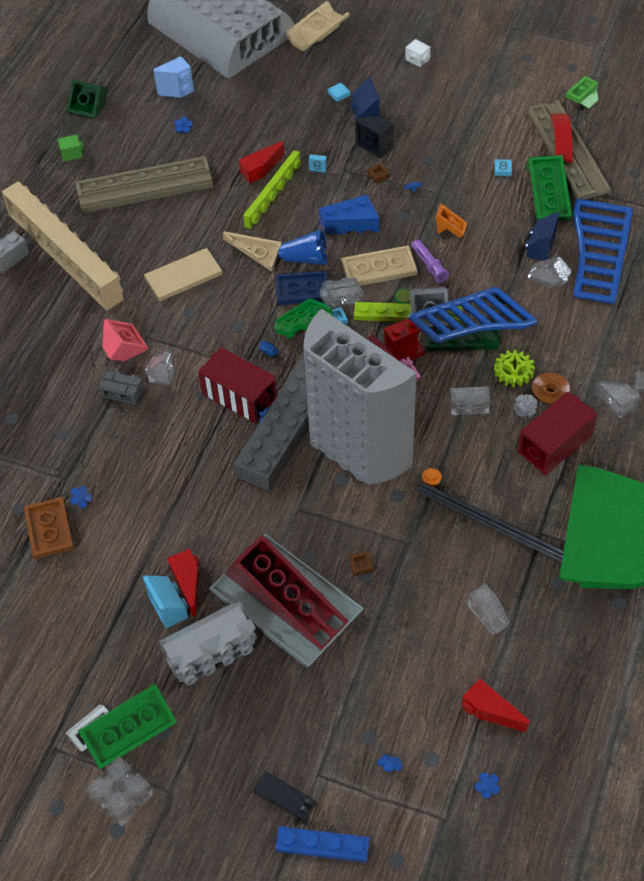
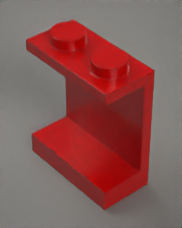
(403, 341)

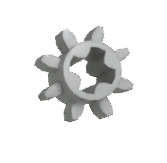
(525, 405)

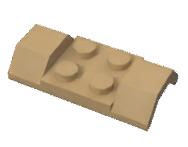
(315, 26)

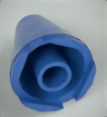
(305, 249)

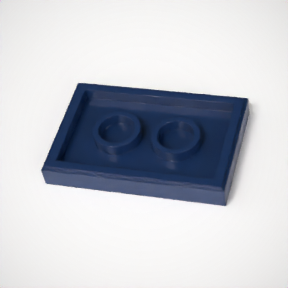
(299, 287)

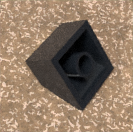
(374, 135)

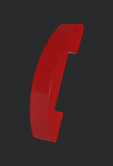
(562, 136)

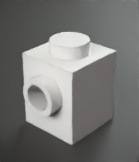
(418, 53)

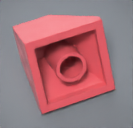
(121, 340)

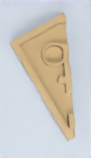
(259, 249)

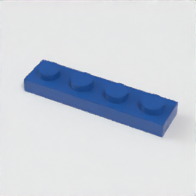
(322, 844)

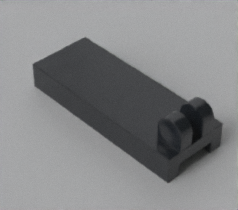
(285, 796)

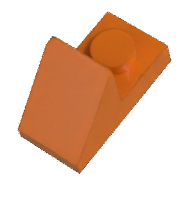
(449, 220)

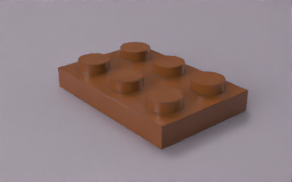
(48, 528)

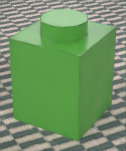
(70, 147)

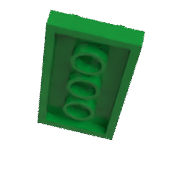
(549, 186)
(127, 726)

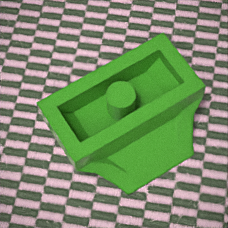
(584, 92)

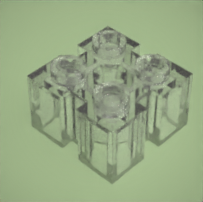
(107, 794)

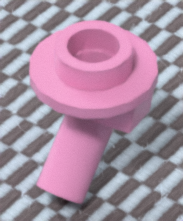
(408, 363)

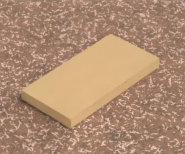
(380, 265)
(183, 274)

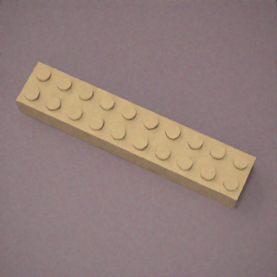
(63, 245)

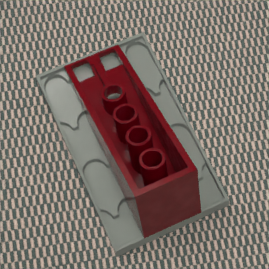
(286, 599)

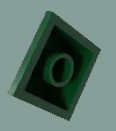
(86, 98)

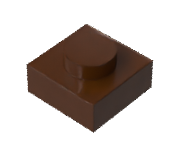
(378, 173)
(360, 563)

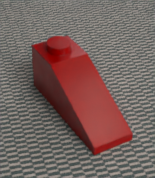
(261, 162)
(186, 573)
(491, 707)

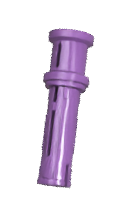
(433, 265)

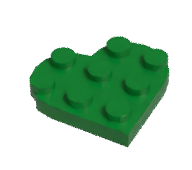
(299, 317)

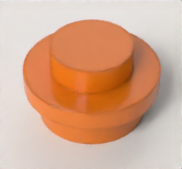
(432, 476)

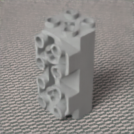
(209, 641)

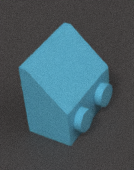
(166, 599)

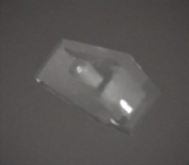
(550, 272)
(161, 368)
(618, 397)
(488, 609)

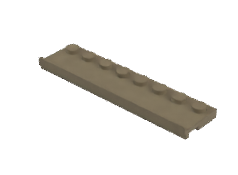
(582, 173)
(144, 184)

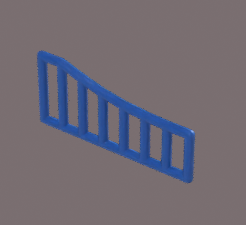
(583, 254)
(485, 325)

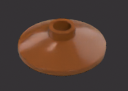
(550, 382)

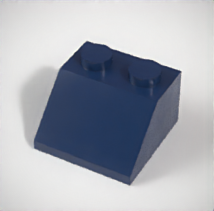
(365, 100)
(542, 237)

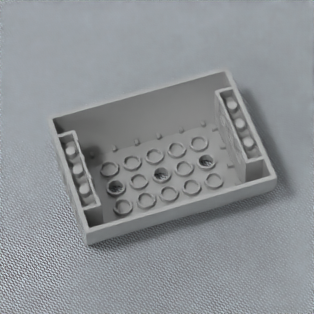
(222, 32)
(358, 401)

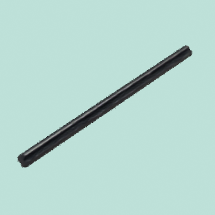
(491, 521)

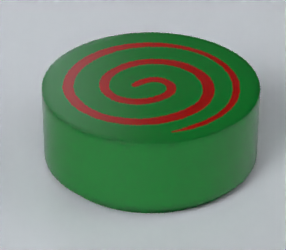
(402, 296)

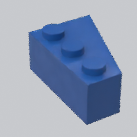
(349, 215)

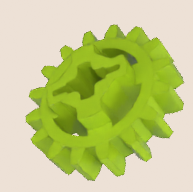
(505, 366)

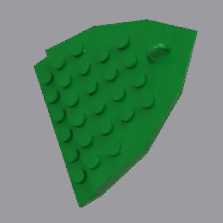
(605, 531)

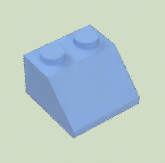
(174, 78)

